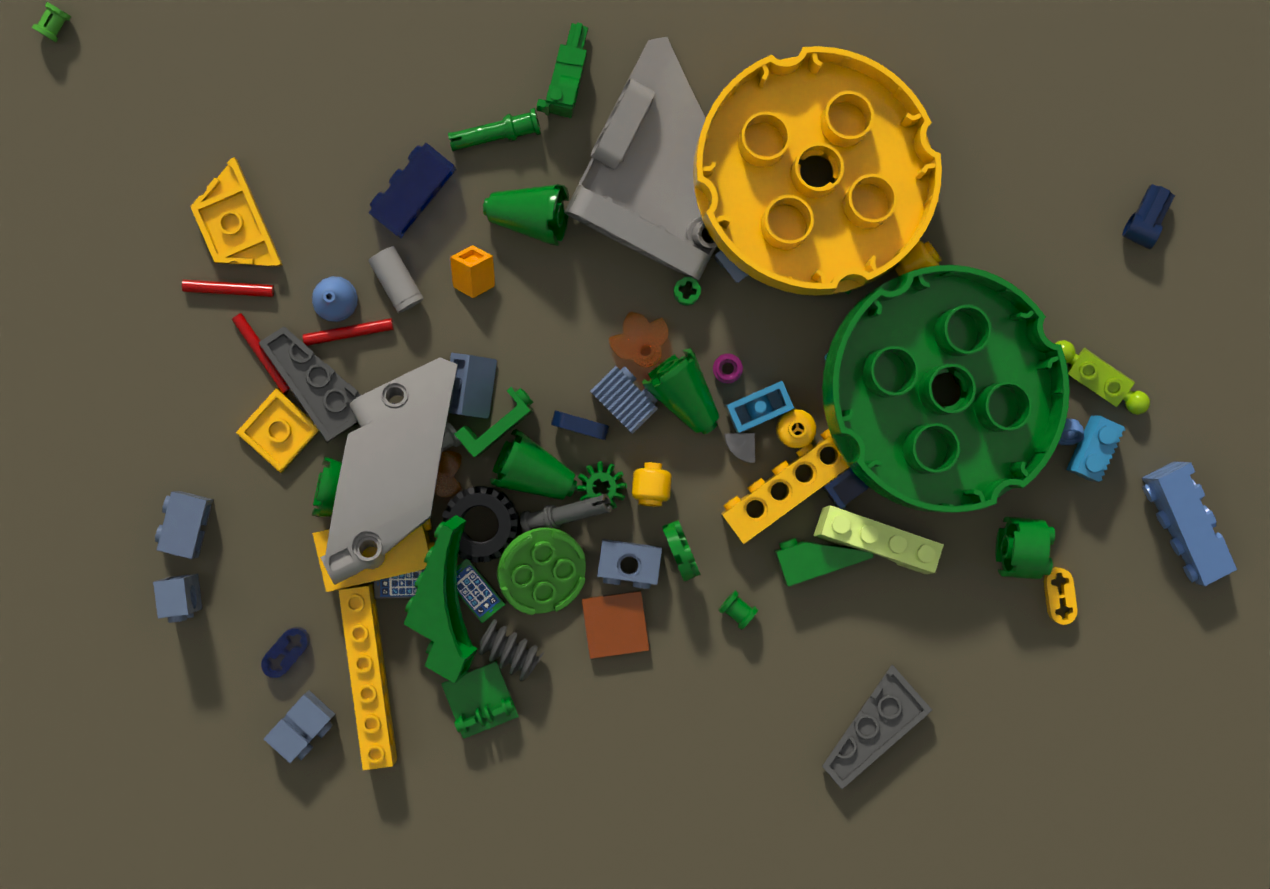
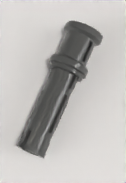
(556, 516)

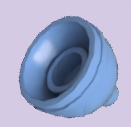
(334, 299)

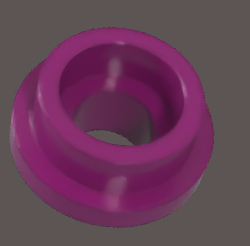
(737, 368)

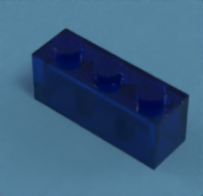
(412, 189)

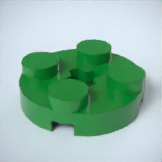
(681, 550)

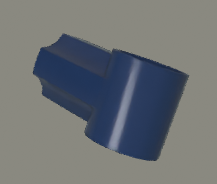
(1145, 224)

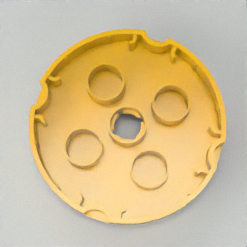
(803, 234)

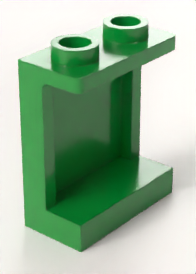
(478, 446)

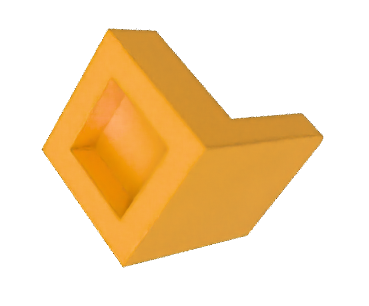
(472, 271)

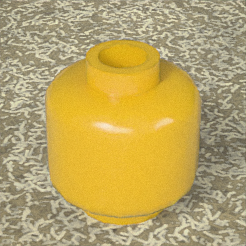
(919, 257)
(786, 434)
(651, 485)

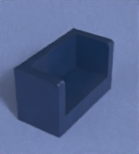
(844, 488)

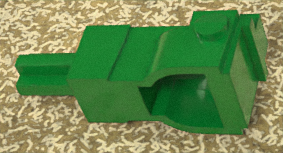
(566, 75)

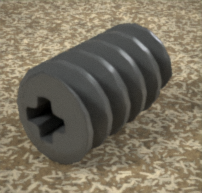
(509, 650)

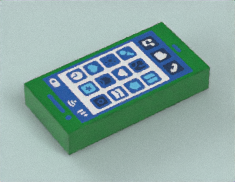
(477, 591)

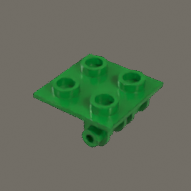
(480, 700)

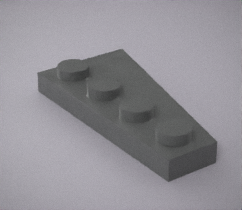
(313, 383)
(879, 724)

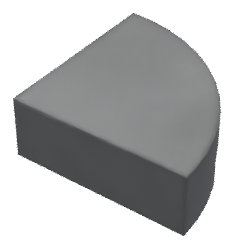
(742, 445)

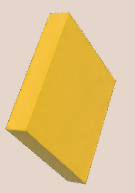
(278, 430)

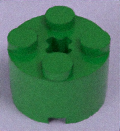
(1024, 548)

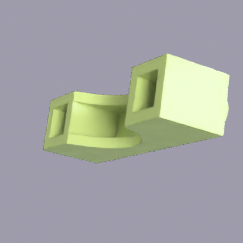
(878, 538)

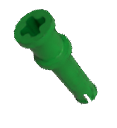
(509, 127)

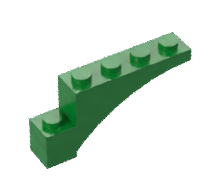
(436, 606)

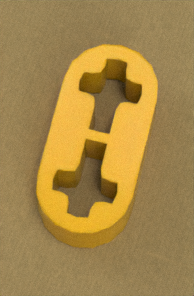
(1067, 594)

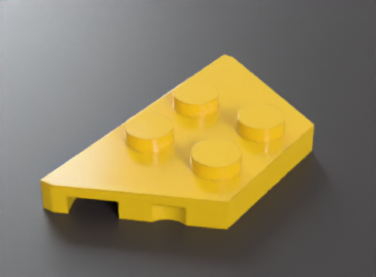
(233, 221)

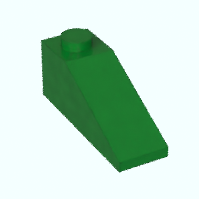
(809, 559)

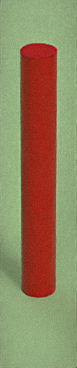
(228, 288)
(348, 332)
(253, 341)

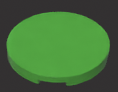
(541, 571)

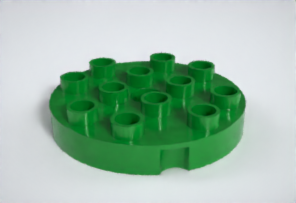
(883, 398)

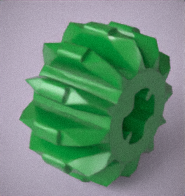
(603, 476)

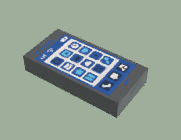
(396, 587)

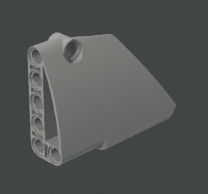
(643, 167)

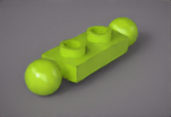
(1103, 379)

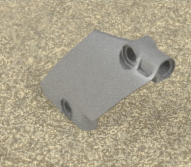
(389, 467)

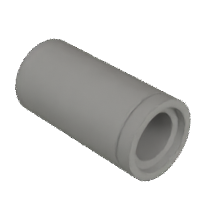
(395, 279)

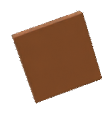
(615, 624)

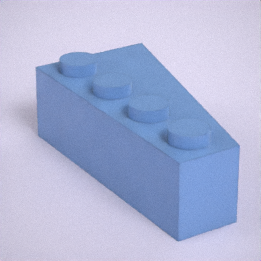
(1189, 522)

